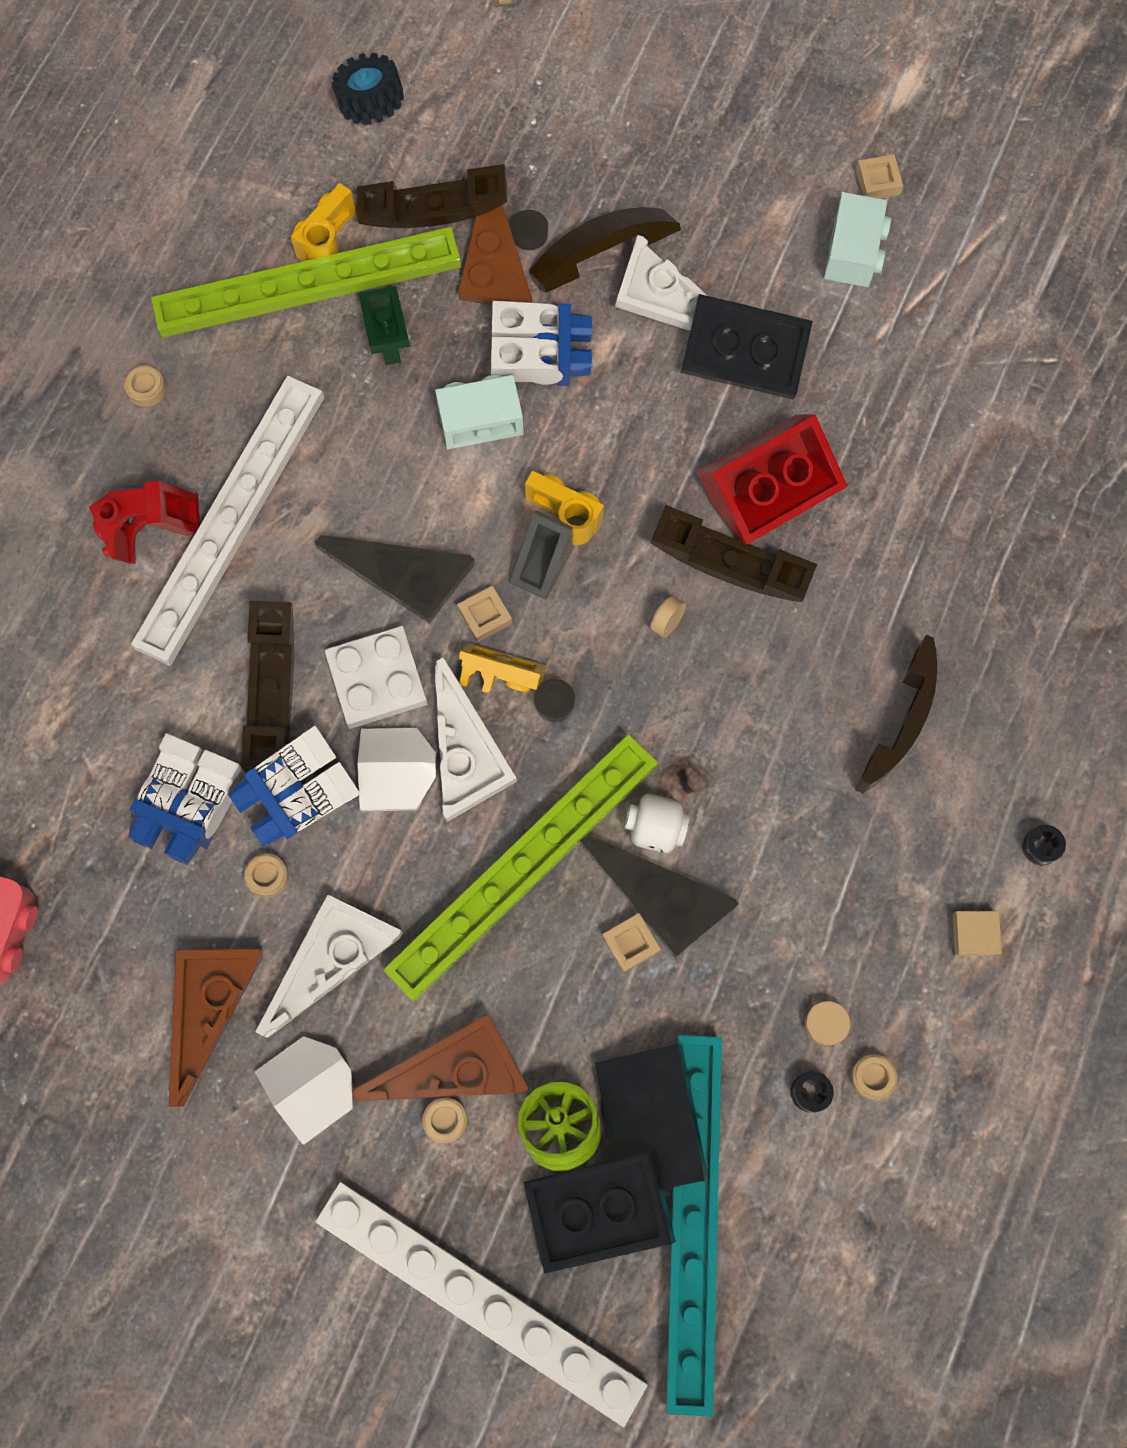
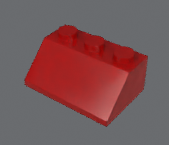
(773, 477)

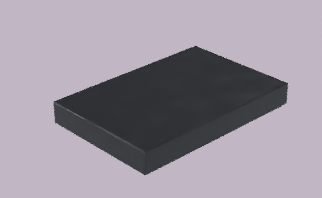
(746, 346)
(653, 1109)
(599, 1212)

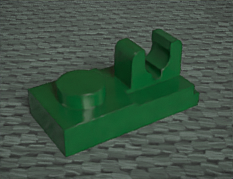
(384, 323)

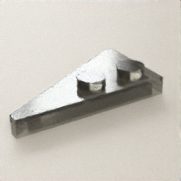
(410, 576)
(669, 903)

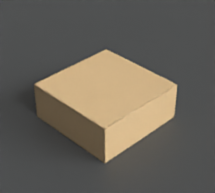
(879, 177)
(484, 614)
(977, 933)
(631, 943)

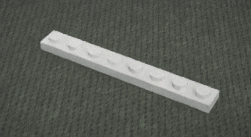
(228, 521)
(482, 1304)

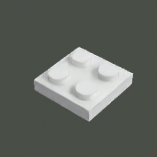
(375, 677)

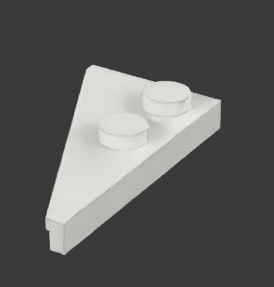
(657, 289)
(469, 757)
(333, 950)

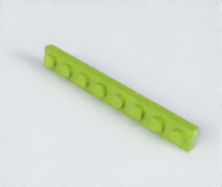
(305, 282)
(520, 868)

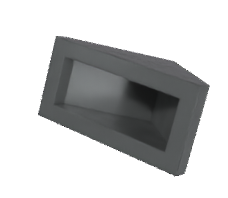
(542, 555)

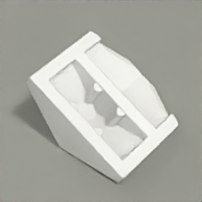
(394, 769)
(308, 1086)

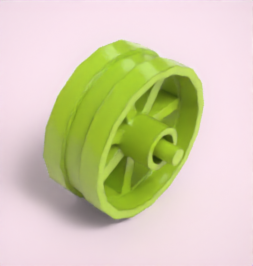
(559, 1125)

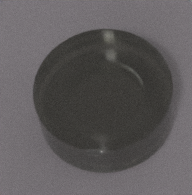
(529, 229)
(554, 700)

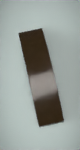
(435, 203)
(560, 261)
(731, 560)
(923, 677)
(269, 681)

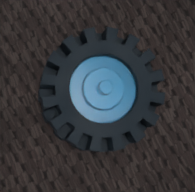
(368, 88)

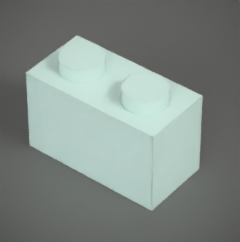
(856, 240)
(480, 411)

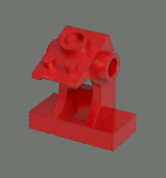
(154, 505)

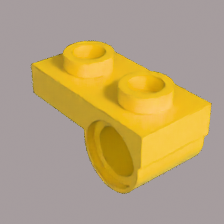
(323, 224)
(555, 497)

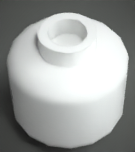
(657, 823)

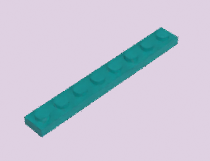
(695, 1250)

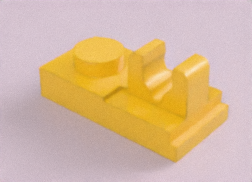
(518, 672)

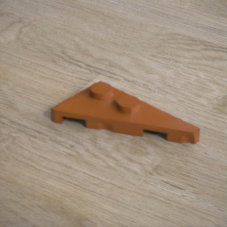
(493, 263)
(205, 998)
(460, 1065)

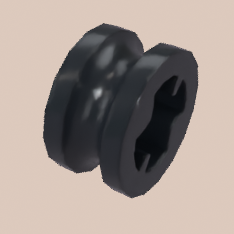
(1053, 835)
(812, 1078)

